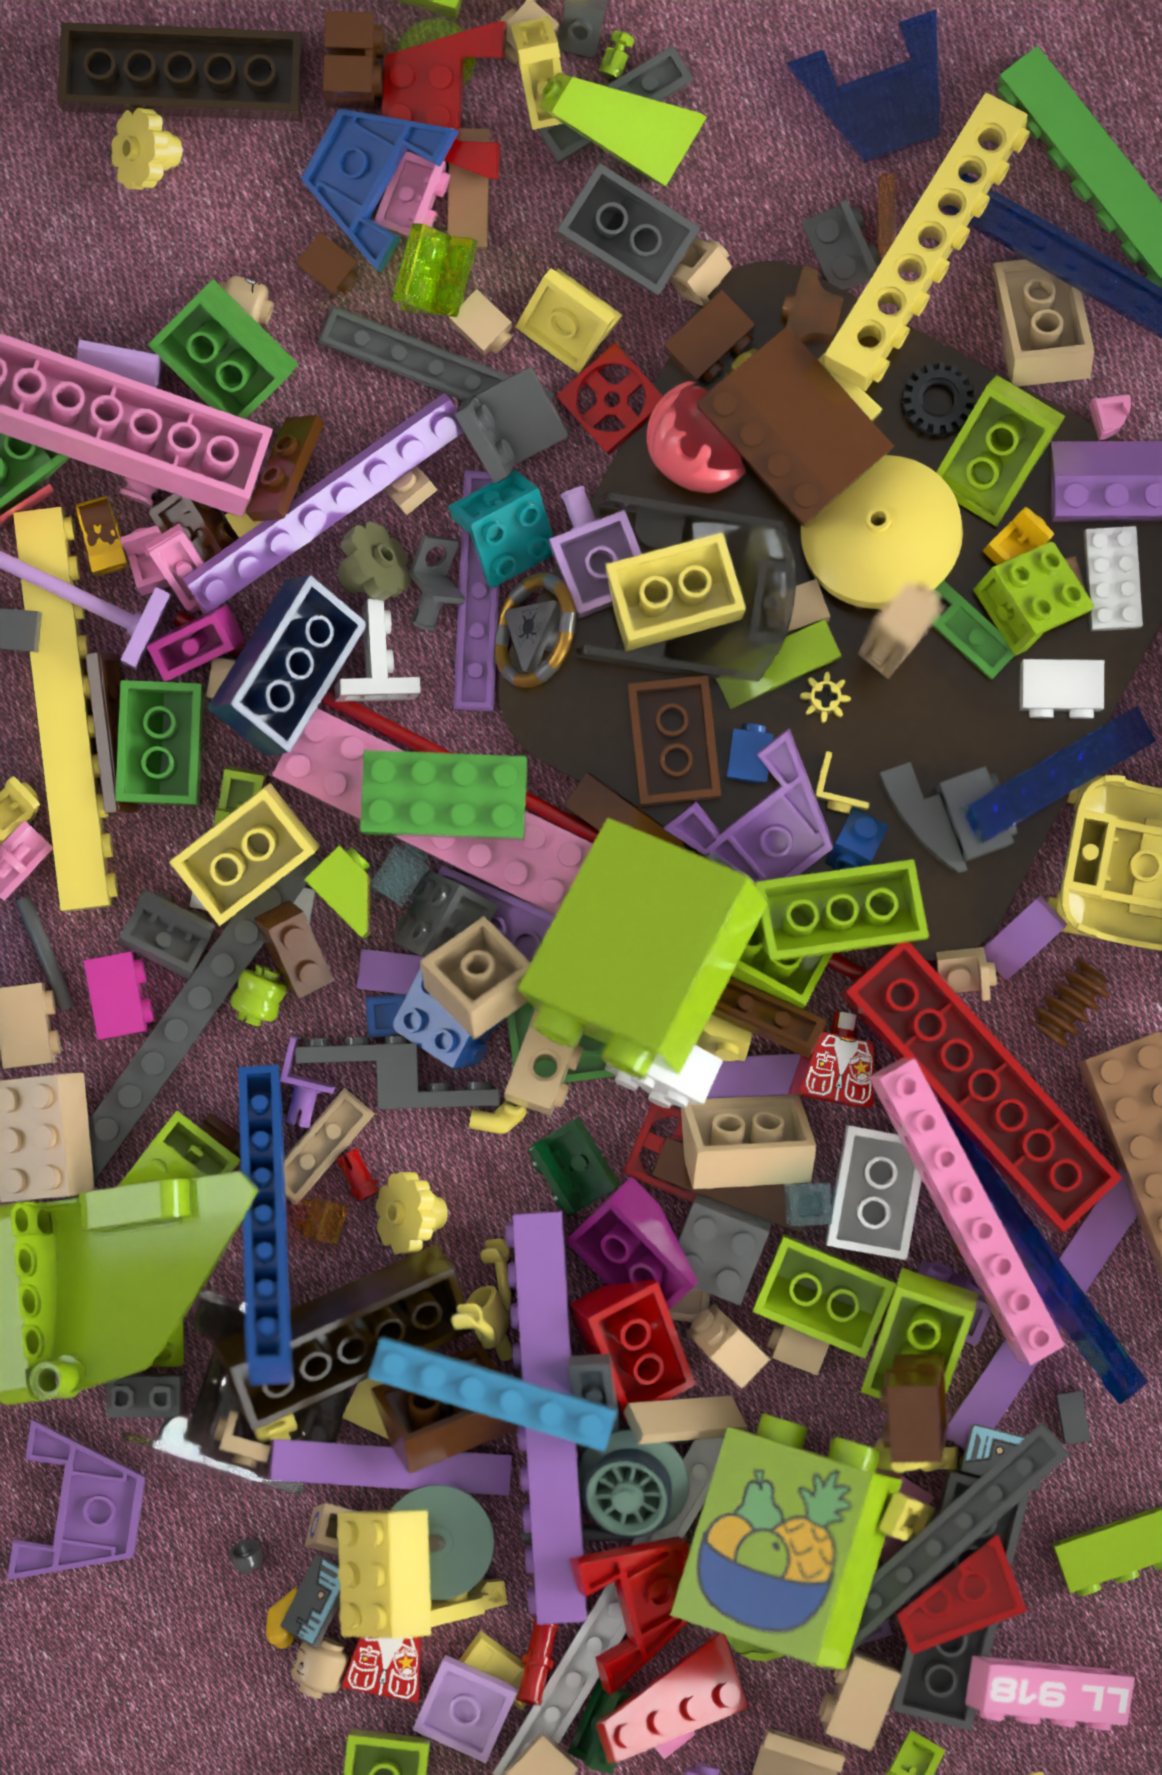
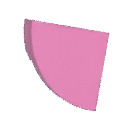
(1109, 414)

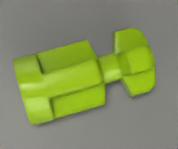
(614, 58)

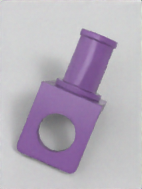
(304, 1089)

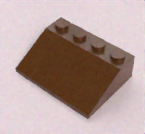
(794, 426)

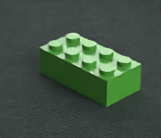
(443, 795)

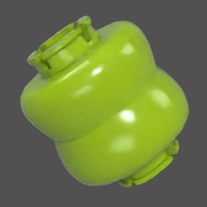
(258, 995)

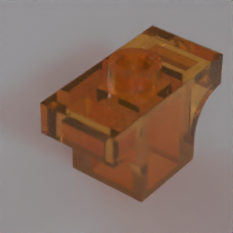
(812, 310)

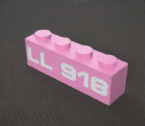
(1049, 1691)

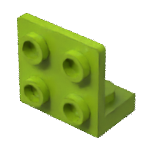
(1032, 596)

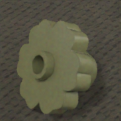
(373, 562)

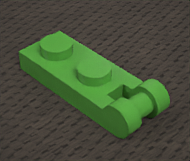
(971, 633)

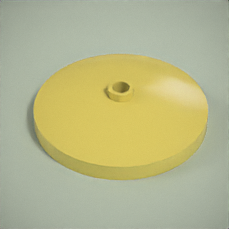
(874, 562)

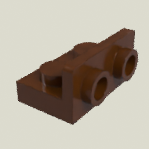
(199, 521)

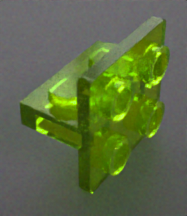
(434, 272)

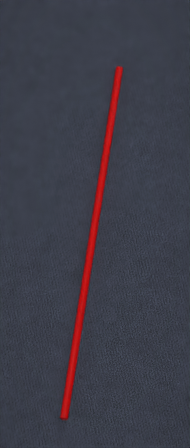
(533, 802)

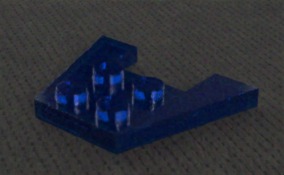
(885, 108)

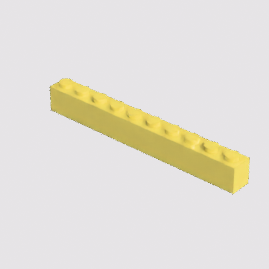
(64, 717)

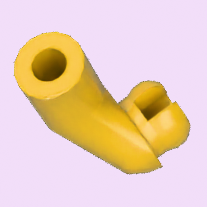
(275, 1634)

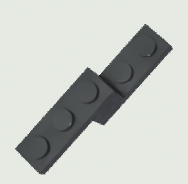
(397, 1073)

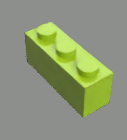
(1110, 1552)

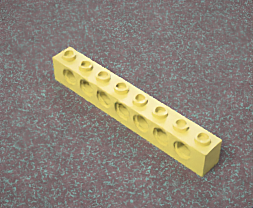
(990, 121)

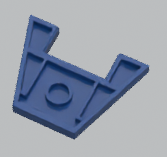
(356, 167)

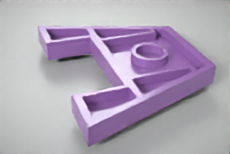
(773, 837)
(95, 1512)

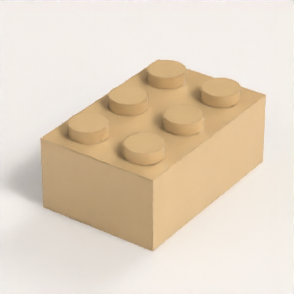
(44, 1138)

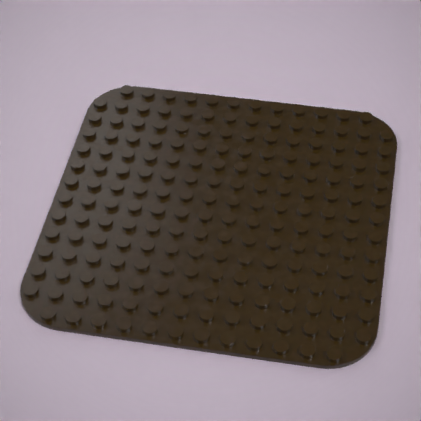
(931, 708)

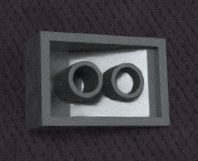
(627, 230)

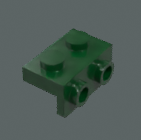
(573, 1167)
(587, 1741)

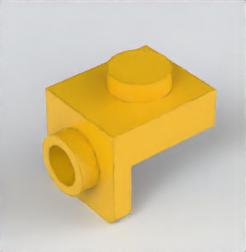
(1018, 537)

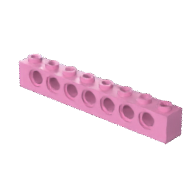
(966, 1211)

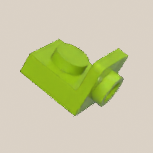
(916, 1756)

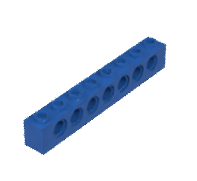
(265, 1226)

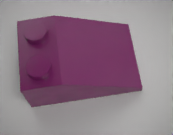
(634, 1242)

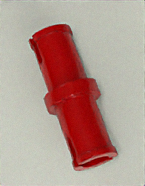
(537, 1663)

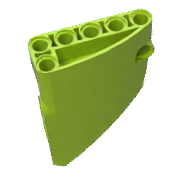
(106, 1278)

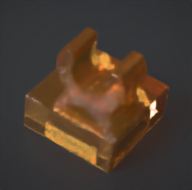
(324, 1220)

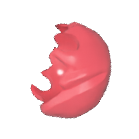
(688, 445)

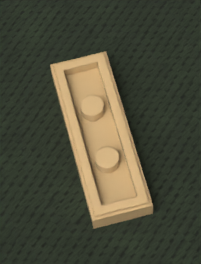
(324, 1143)
(683, 1419)

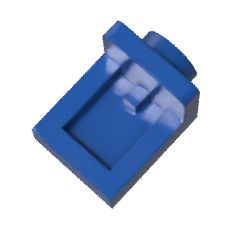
(857, 841)

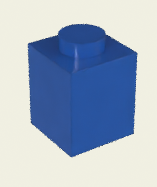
(743, 757)

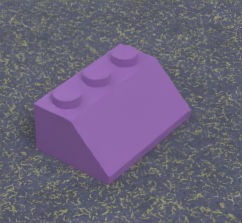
(1106, 481)

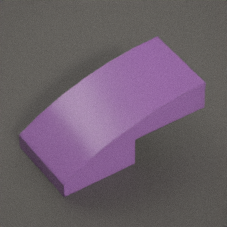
(1024, 937)

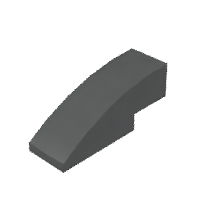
(923, 817)

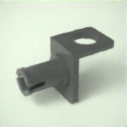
(433, 581)

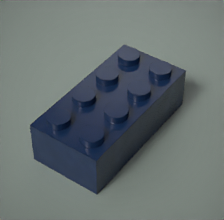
(287, 665)

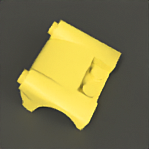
(1114, 864)

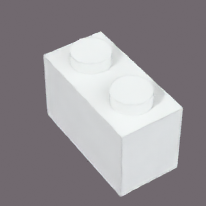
(1061, 686)

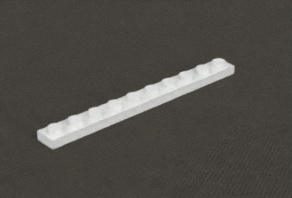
(605, 1623)

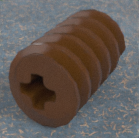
(1071, 1003)

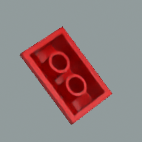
(639, 1335)

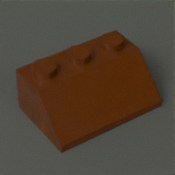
(432, 1430)

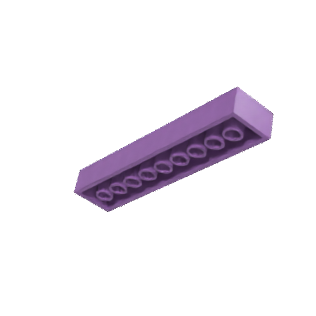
(552, 1461)

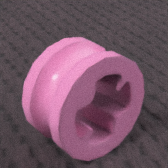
(138, 491)

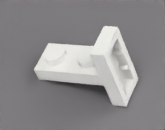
(378, 664)

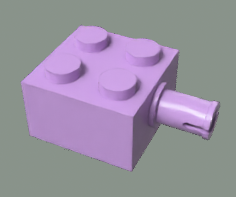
(588, 548)

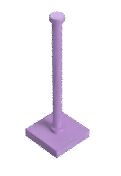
(138, 626)

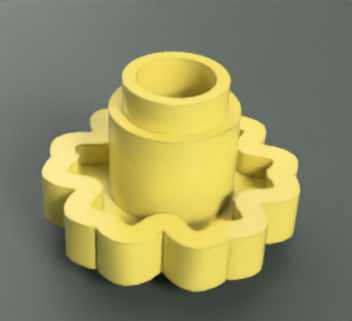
(143, 149)
(408, 1213)

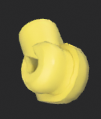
(498, 1121)

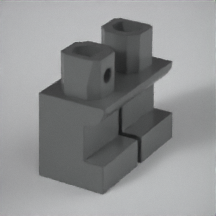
(147, 1396)

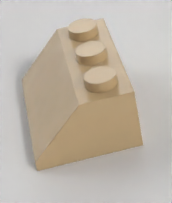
(747, 1142)

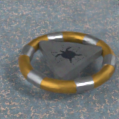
(535, 630)

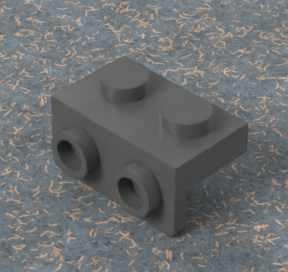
(167, 933)

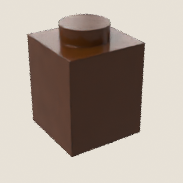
(328, 266)

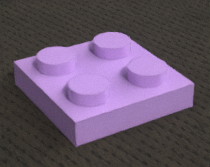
(465, 1708)

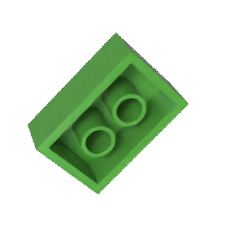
(223, 353)

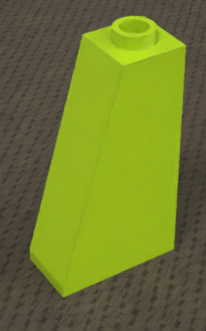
(630, 127)

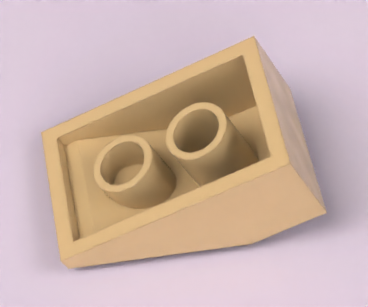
(1041, 325)

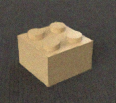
(476, 977)
(859, 1699)

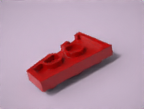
(964, 1601)

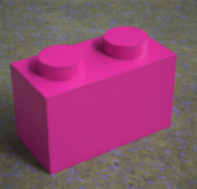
(195, 642)
(118, 995)

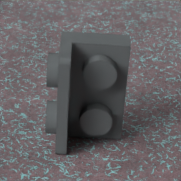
(841, 247)

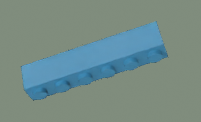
(493, 1393)

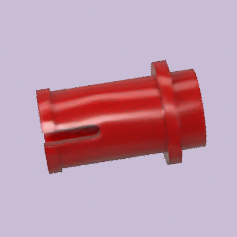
(357, 1175)

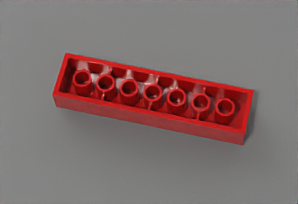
(981, 1086)

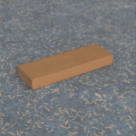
(469, 196)

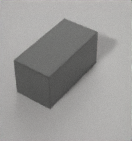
(1072, 1417)

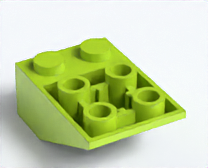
(181, 1153)

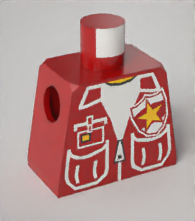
(837, 1067)
(386, 1667)

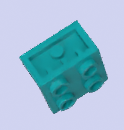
(505, 526)

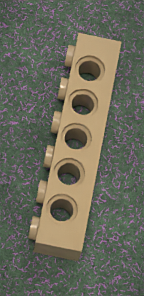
(536, 1092)

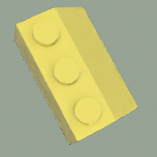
(674, 591)

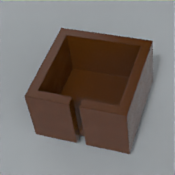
(351, 69)
(915, 1408)

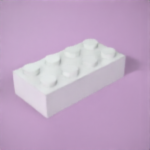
(1113, 578)

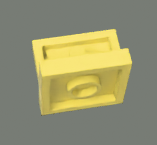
(567, 319)

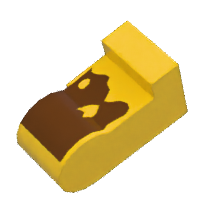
(102, 536)

